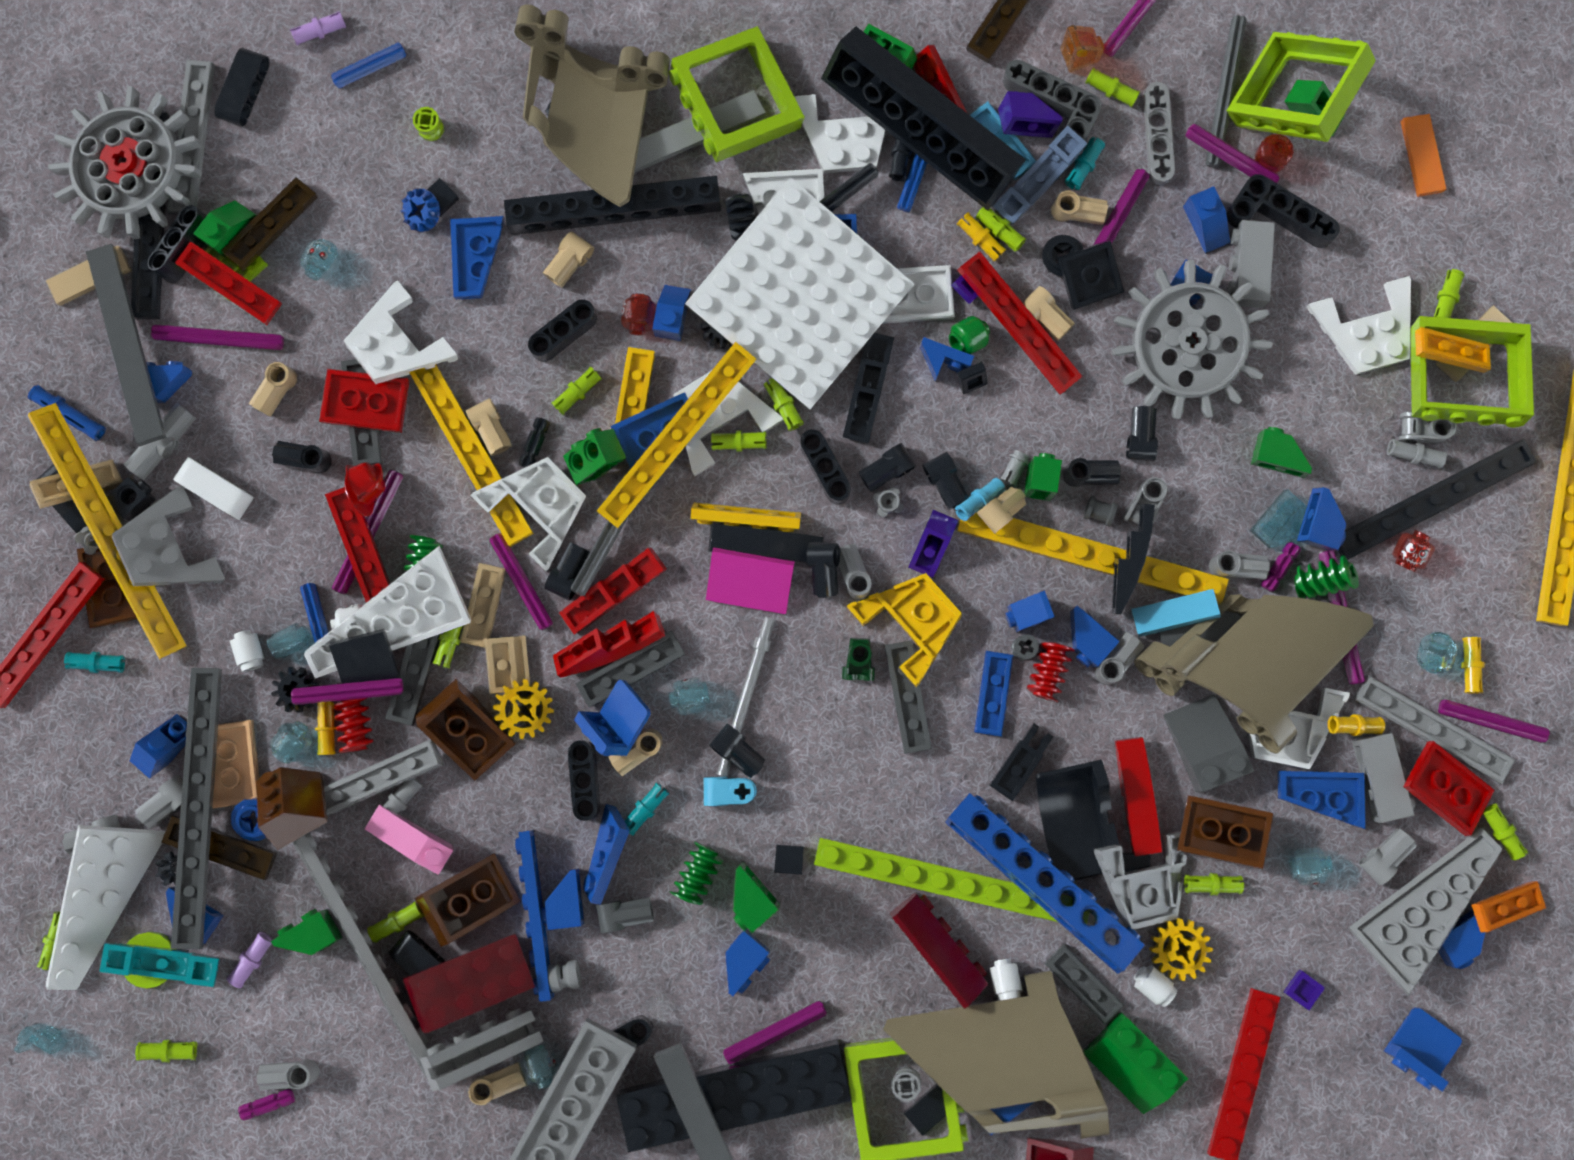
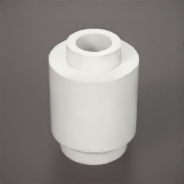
(247, 651)
(1005, 979)
(1155, 985)

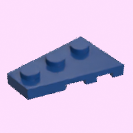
(640, 430)

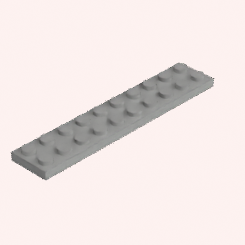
(360, 944)

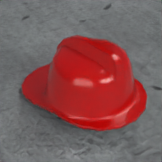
(363, 486)

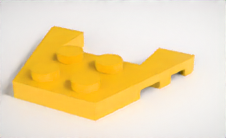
(921, 612)

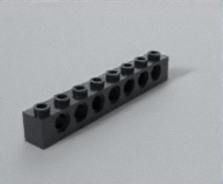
(592, 209)

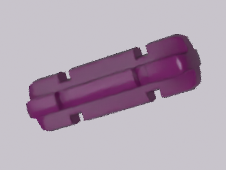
(1281, 567)
(266, 1104)

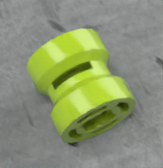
(430, 130)

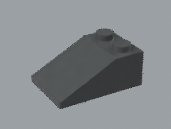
(1207, 744)

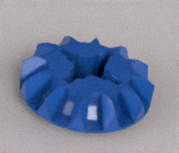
(430, 211)
(242, 824)

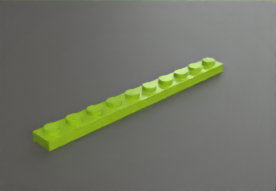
(930, 878)

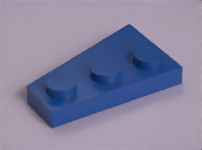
(473, 252)
(1327, 793)
(606, 854)

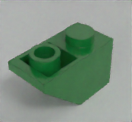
(309, 936)

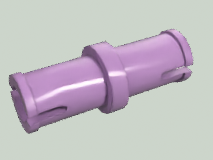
(318, 28)
(250, 960)

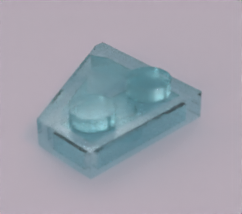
(1280, 521)

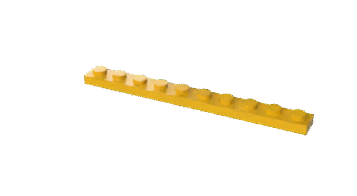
(102, 524)
(1094, 556)
(1559, 562)

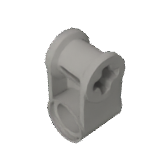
(1423, 431)
(1142, 497)

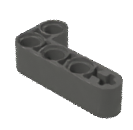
(1054, 88)

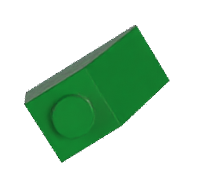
(1309, 97)
(223, 225)
(1280, 453)

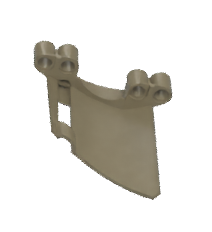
(594, 103)
(1262, 660)
(1008, 1057)

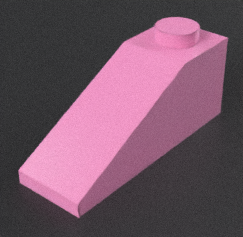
(409, 839)

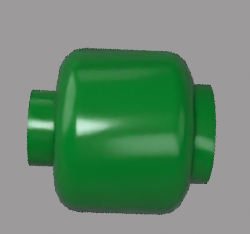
(969, 335)

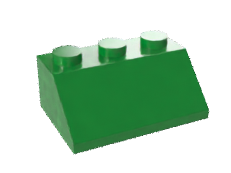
(752, 900)
(1134, 1064)

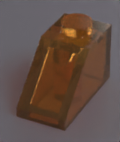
(1081, 47)

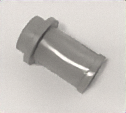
(1015, 467)

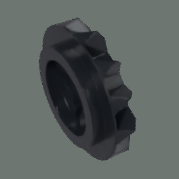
(1058, 243)

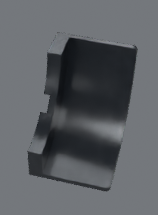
(1076, 816)

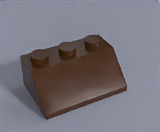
(290, 804)

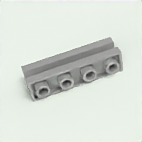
(480, 1050)

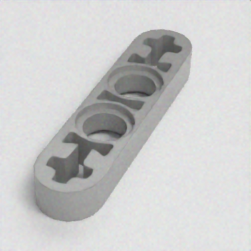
(1159, 133)

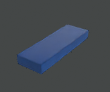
(993, 693)

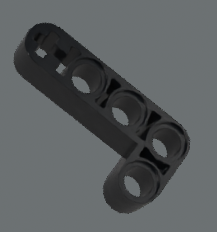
(1284, 217)

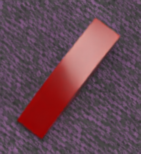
(612, 590)
(603, 648)
(1138, 796)

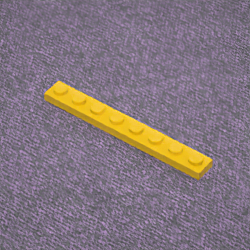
(676, 435)
(469, 450)

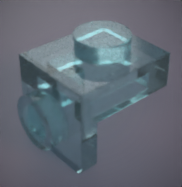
(45, 1037)

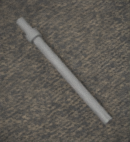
(761, 646)

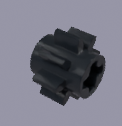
(166, 870)

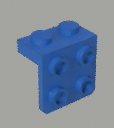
(617, 723)
(1423, 1048)

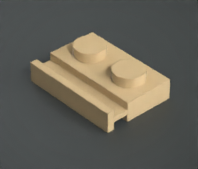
(506, 662)

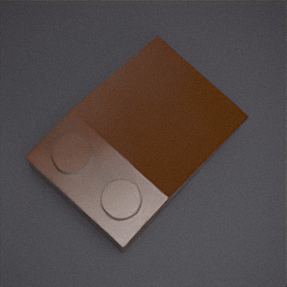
(464, 729)
(1225, 832)
(467, 900)

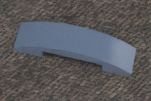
(1041, 175)

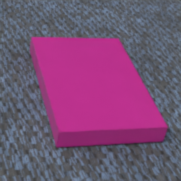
(749, 580)

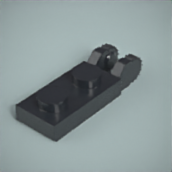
(1019, 764)

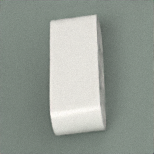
(213, 488)

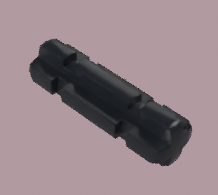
(534, 442)

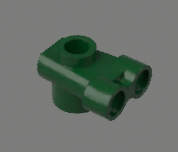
(859, 666)

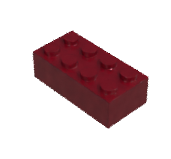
(468, 983)

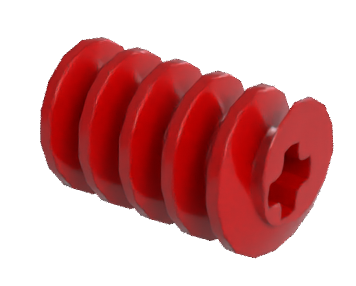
(1049, 670)
(352, 725)

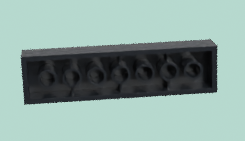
(922, 118)
(739, 1094)

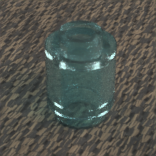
(288, 641)

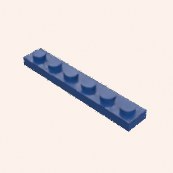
(533, 903)

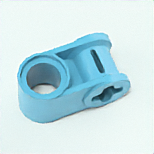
(722, 791)

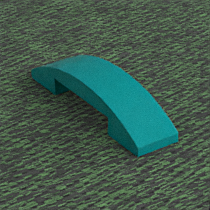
(159, 963)

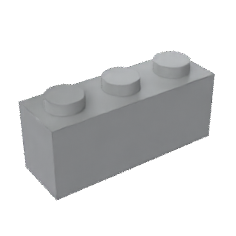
(1252, 261)
(1384, 777)

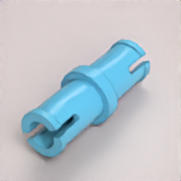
(979, 499)

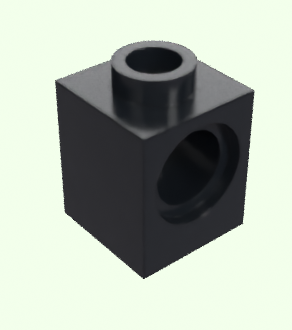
(120, 498)

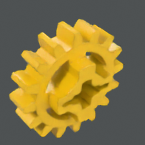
(513, 718)
(1192, 945)

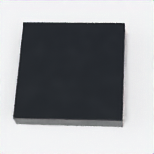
(1090, 274)
(364, 658)

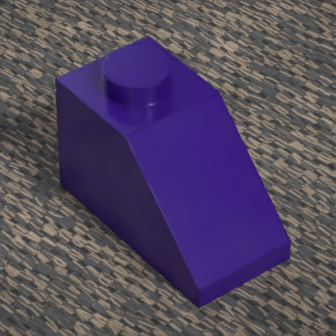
(1027, 116)
(933, 543)

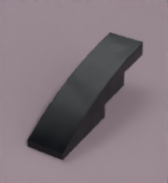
(868, 388)
(762, 542)
(1129, 569)

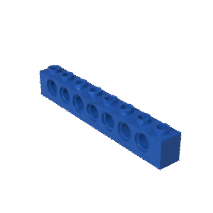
(1005, 860)

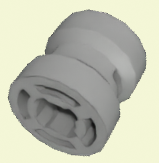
(564, 976)
(909, 1080)

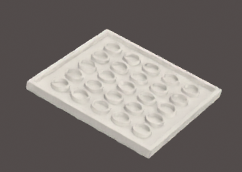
(800, 293)

